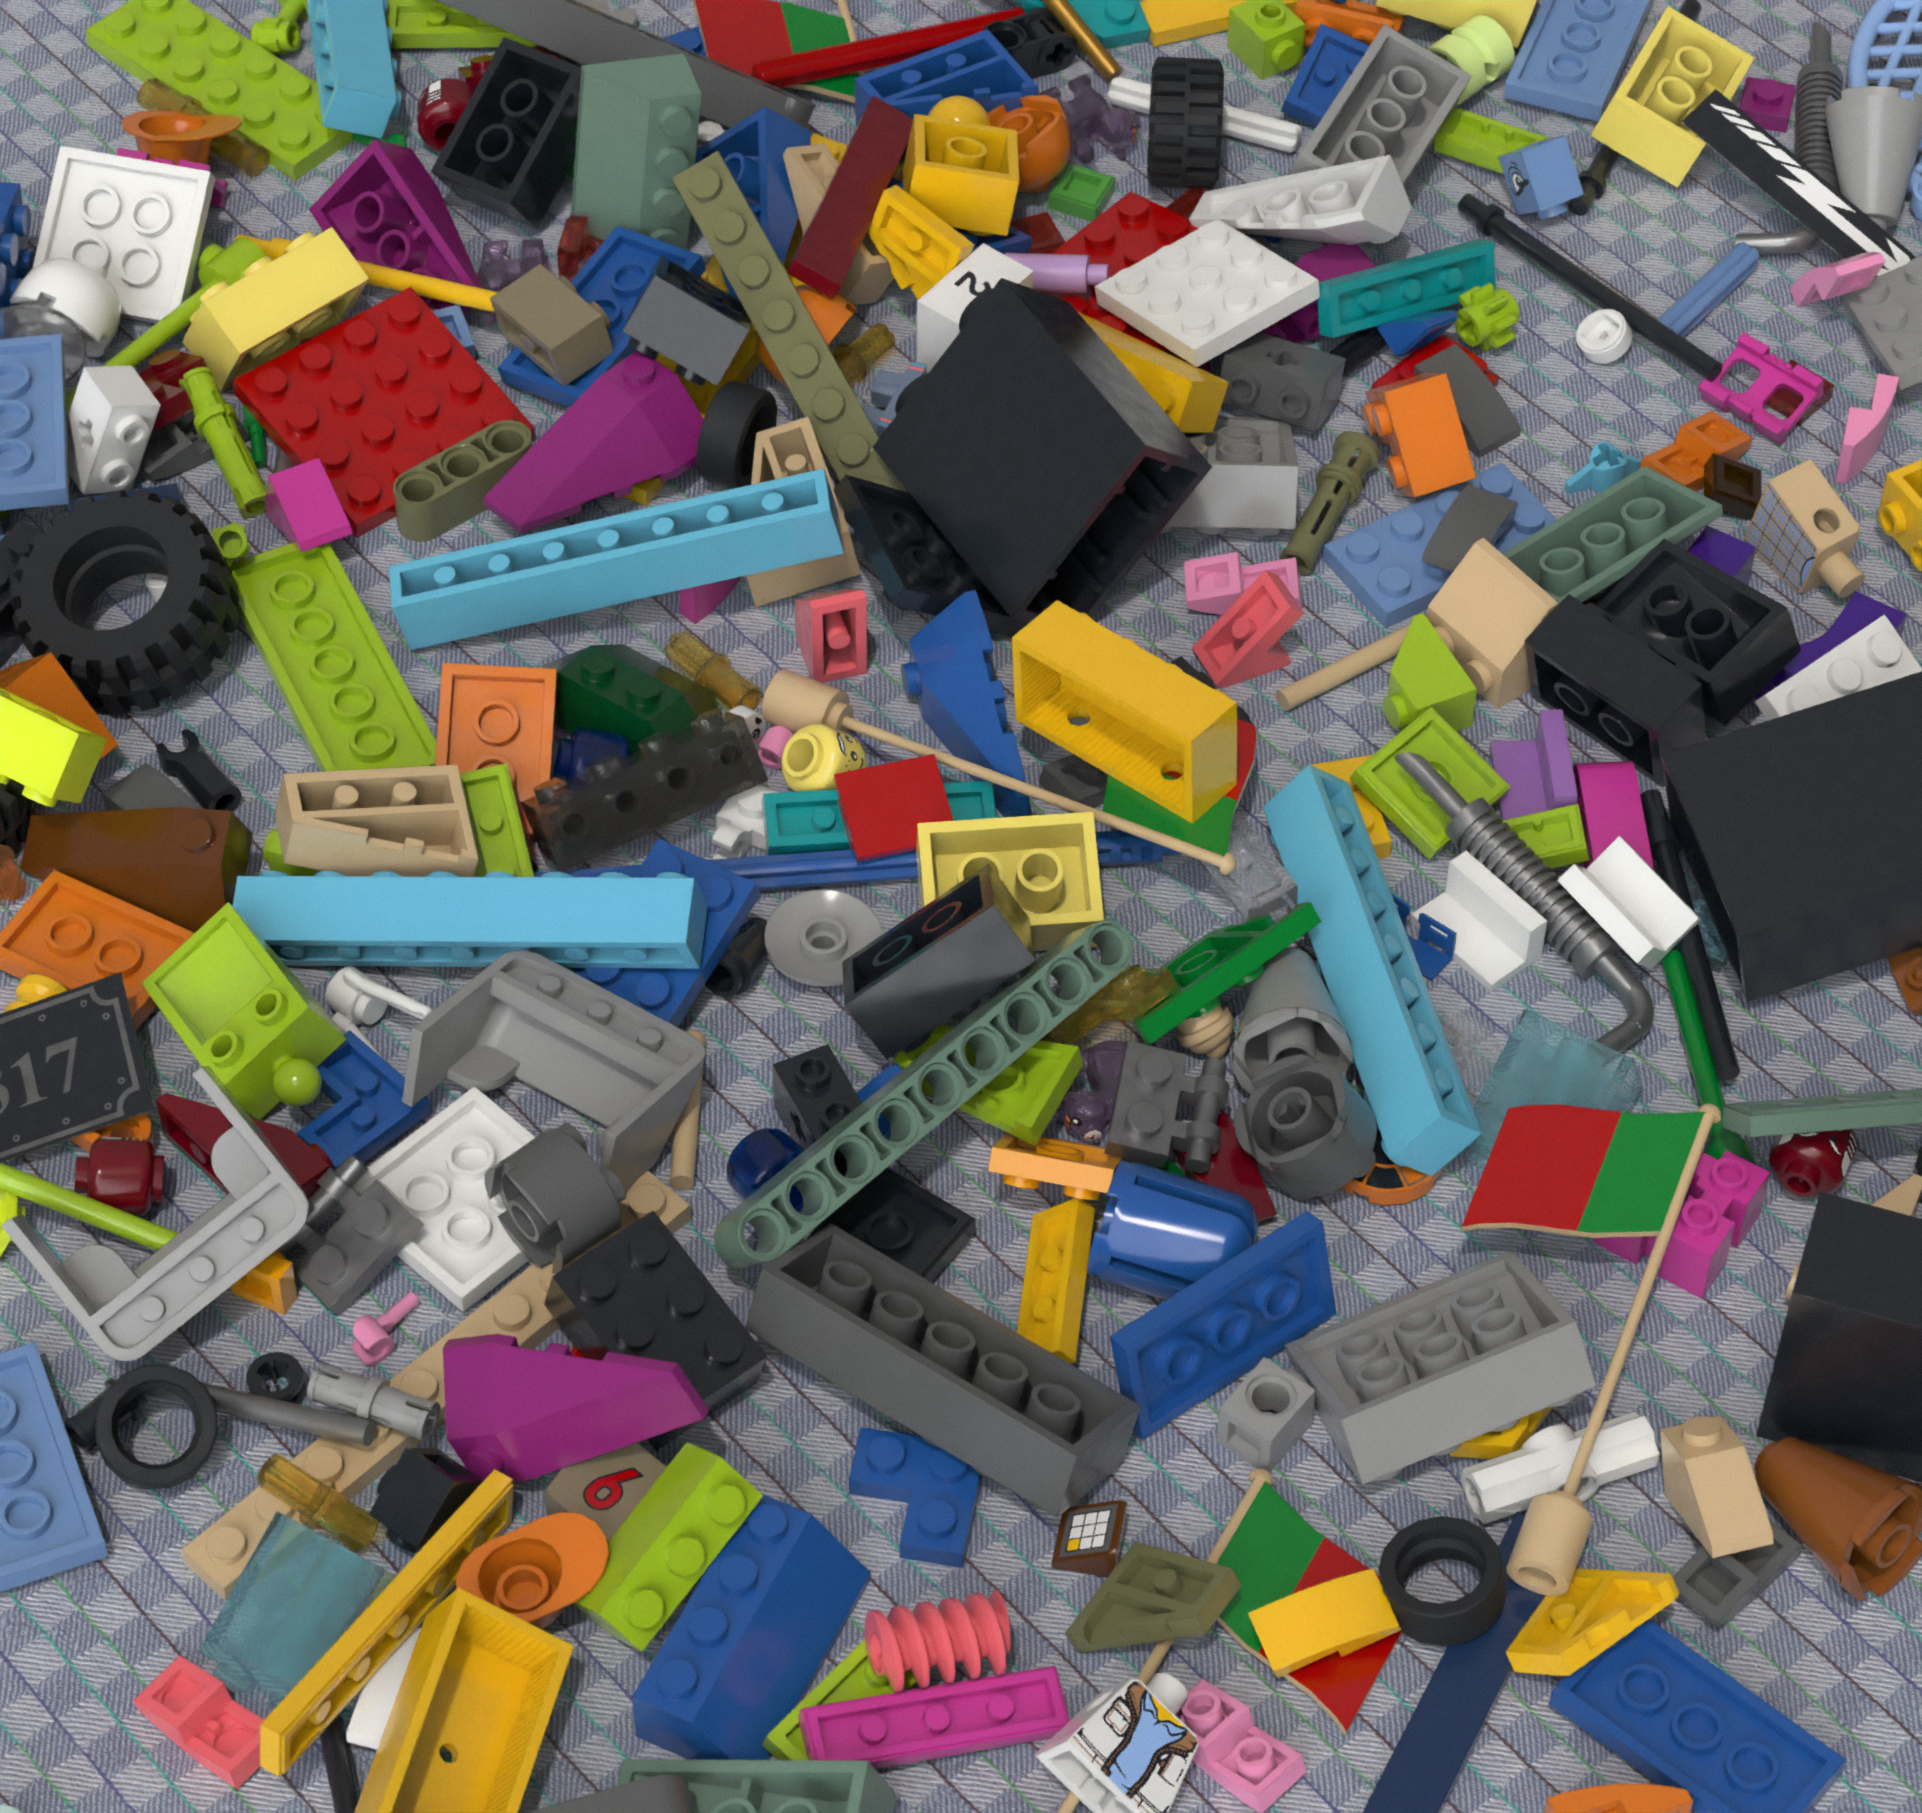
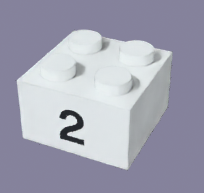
(944, 303)

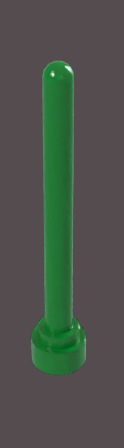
(1699, 1057)

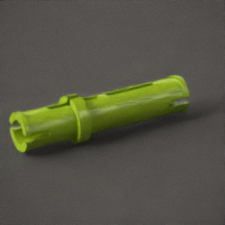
(217, 424)

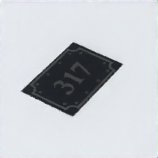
(69, 1067)

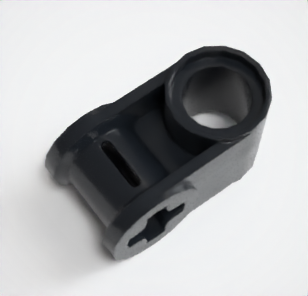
(1032, 42)

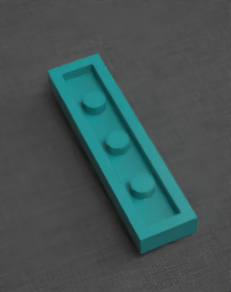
(1404, 287)
(814, 823)

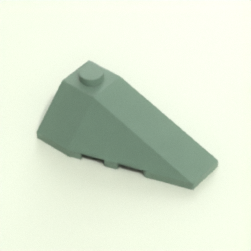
(773, 1785)

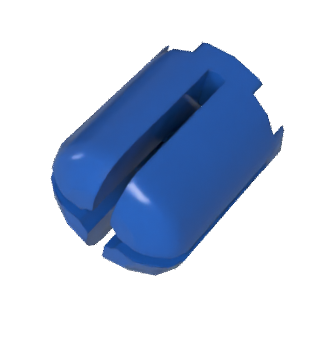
(1167, 1230)

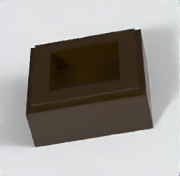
(1732, 485)

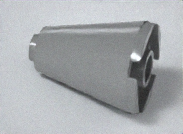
(1874, 147)
(1287, 1017)

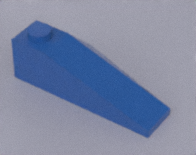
(756, 160)
(960, 699)

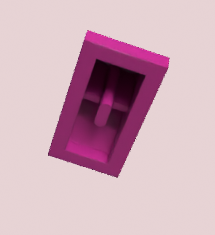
(305, 506)

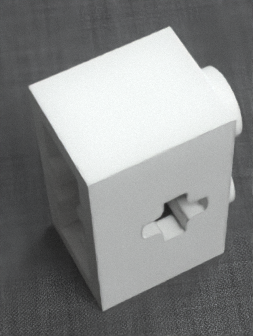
(115, 415)

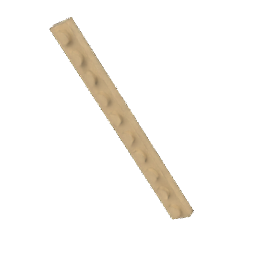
(516, 1311)

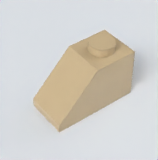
(1714, 1486)

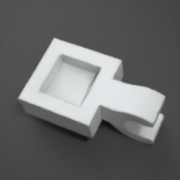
(740, 824)

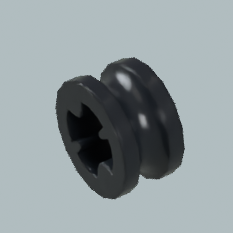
(274, 1366)

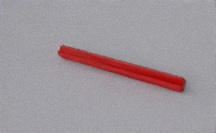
(870, 52)

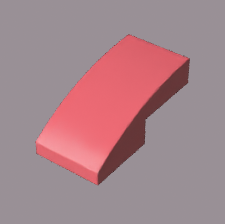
(204, 1720)

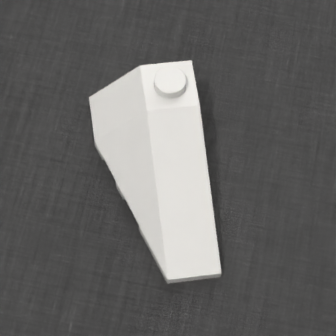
(1326, 204)

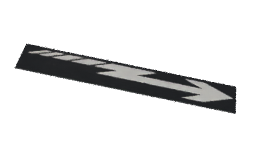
(1792, 182)

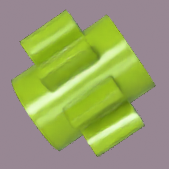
(1487, 317)

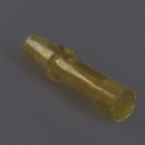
(232, 147)

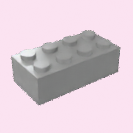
(1386, 107)

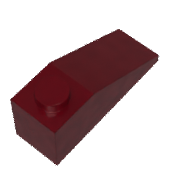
(197, 1127)

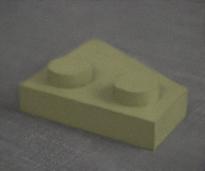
(1153, 1599)

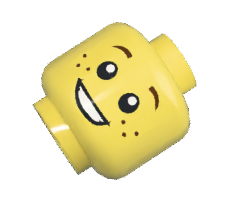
(818, 754)

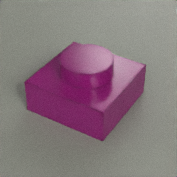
(1768, 103)

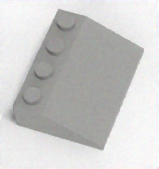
(1249, 479)
(1442, 1366)

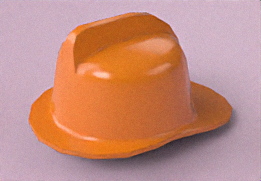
(177, 134)
(538, 1567)

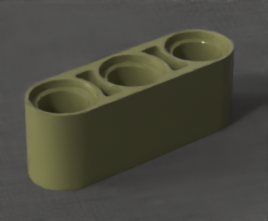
(453, 482)

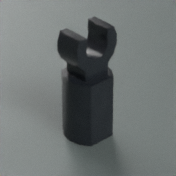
(200, 774)

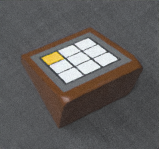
(1090, 1538)

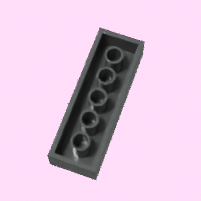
(942, 1369)

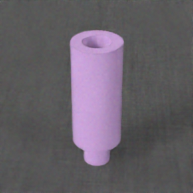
(1062, 272)

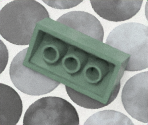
(631, 141)
(1611, 534)

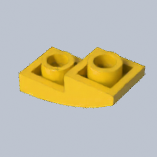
(1323, 1620)

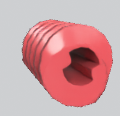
(938, 1638)

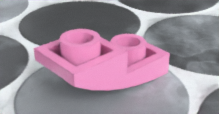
(1236, 1751)

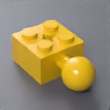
(963, 167)

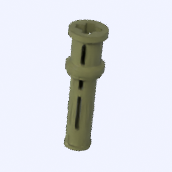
(1341, 468)

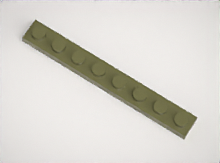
(783, 321)

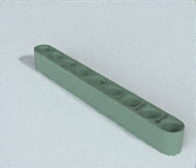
(902, 1097)

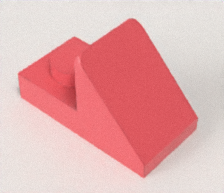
(1247, 634)

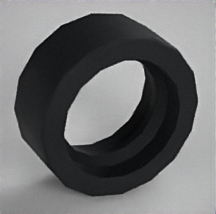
(730, 432)
(152, 1378)
(1438, 1540)

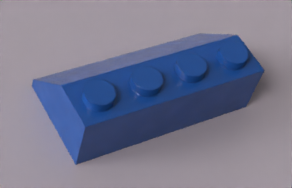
(750, 1637)

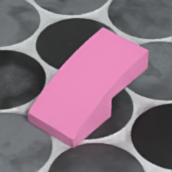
(1837, 278)
(1866, 429)
(1220, 580)

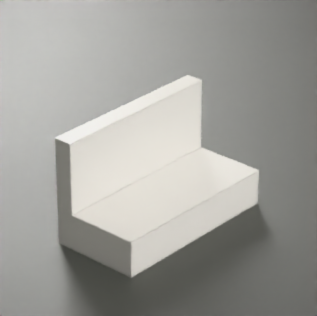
(1631, 903)
(1492, 923)

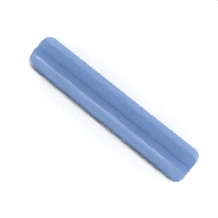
(1710, 289)

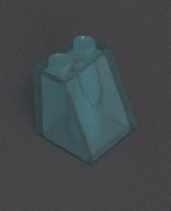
(1548, 1067)
(289, 1608)

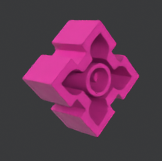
(1716, 1213)

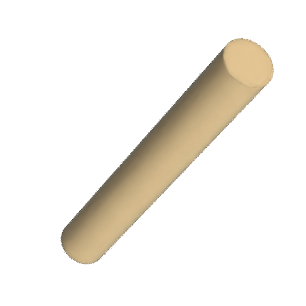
(1341, 670)
(686, 1136)

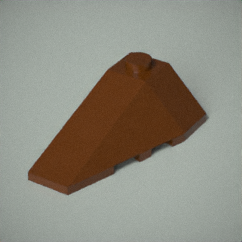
(158, 859)

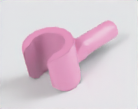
(773, 745)
(371, 1335)

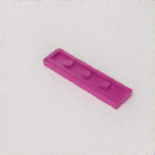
(937, 1719)

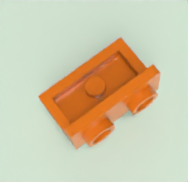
(1349, 17)

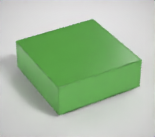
(1081, 192)

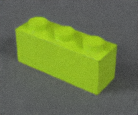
(668, 1544)

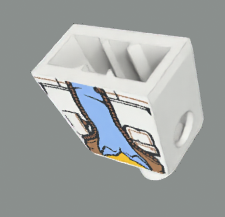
(1125, 1748)

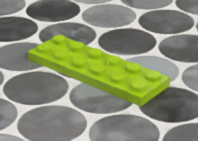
(223, 72)
(330, 661)

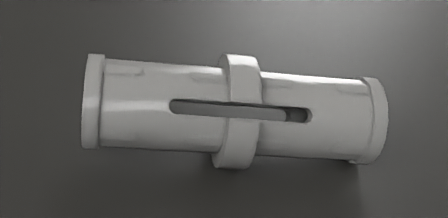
(373, 1400)

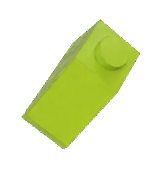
(1428, 677)

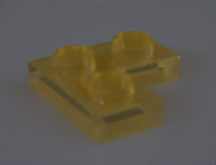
(1122, 998)

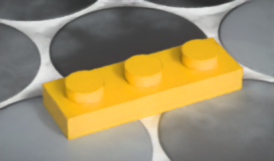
(1056, 1277)

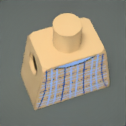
(1806, 532)

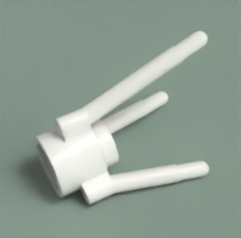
(364, 1000)

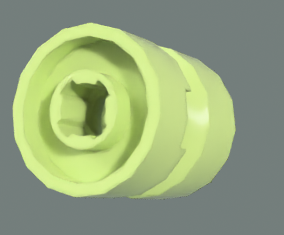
(1479, 49)

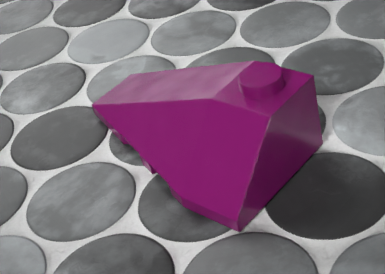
(395, 217)
(615, 435)
(553, 1409)

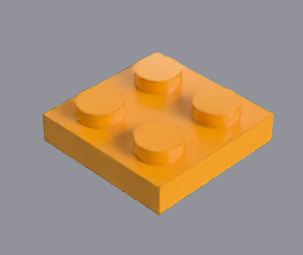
(1077, 1166)

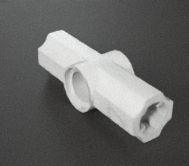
(1545, 1460)

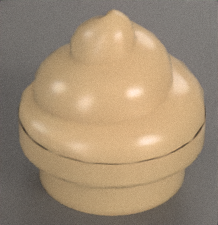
(1207, 1032)

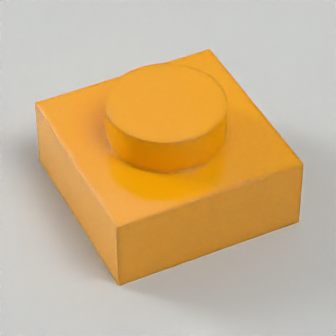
(269, 1284)

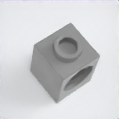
(1260, 1436)

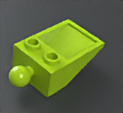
(245, 1014)

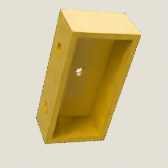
(1138, 710)
(483, 1693)

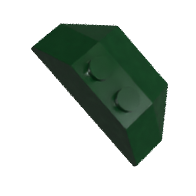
(625, 694)

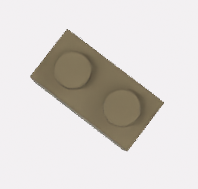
(553, 324)

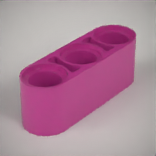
(1611, 807)

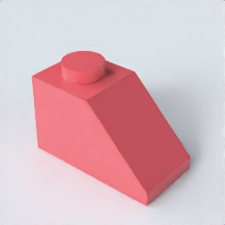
(833, 633)

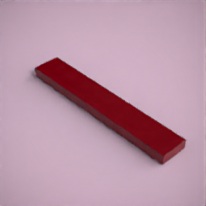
(851, 198)

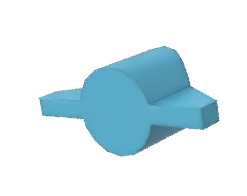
(1605, 468)

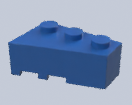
(966, 67)

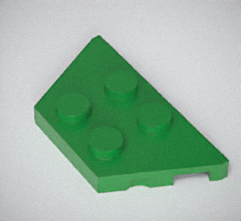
(1218, 962)

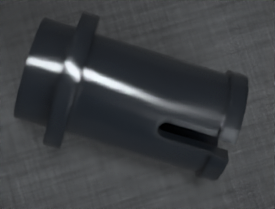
(83, 1424)

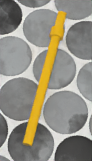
(401, 280)

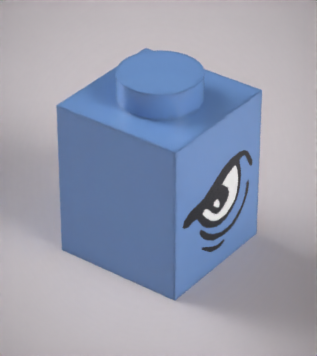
(1542, 177)

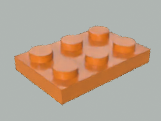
(497, 719)
(87, 935)

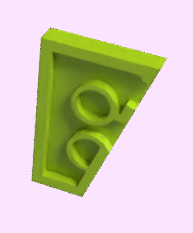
(1023, 1094)

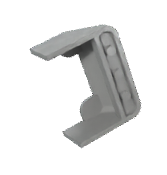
(569, 1042)
(140, 1307)

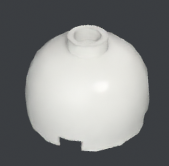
(79, 293)

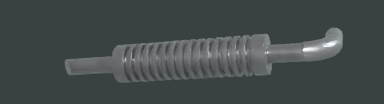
(1812, 140)
(1568, 924)

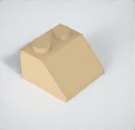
(1485, 618)

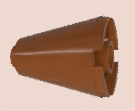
(1845, 1512)

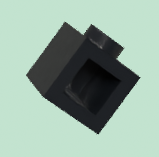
(421, 1496)

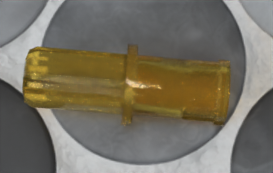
(863, 351)
(712, 671)
(317, 1502)

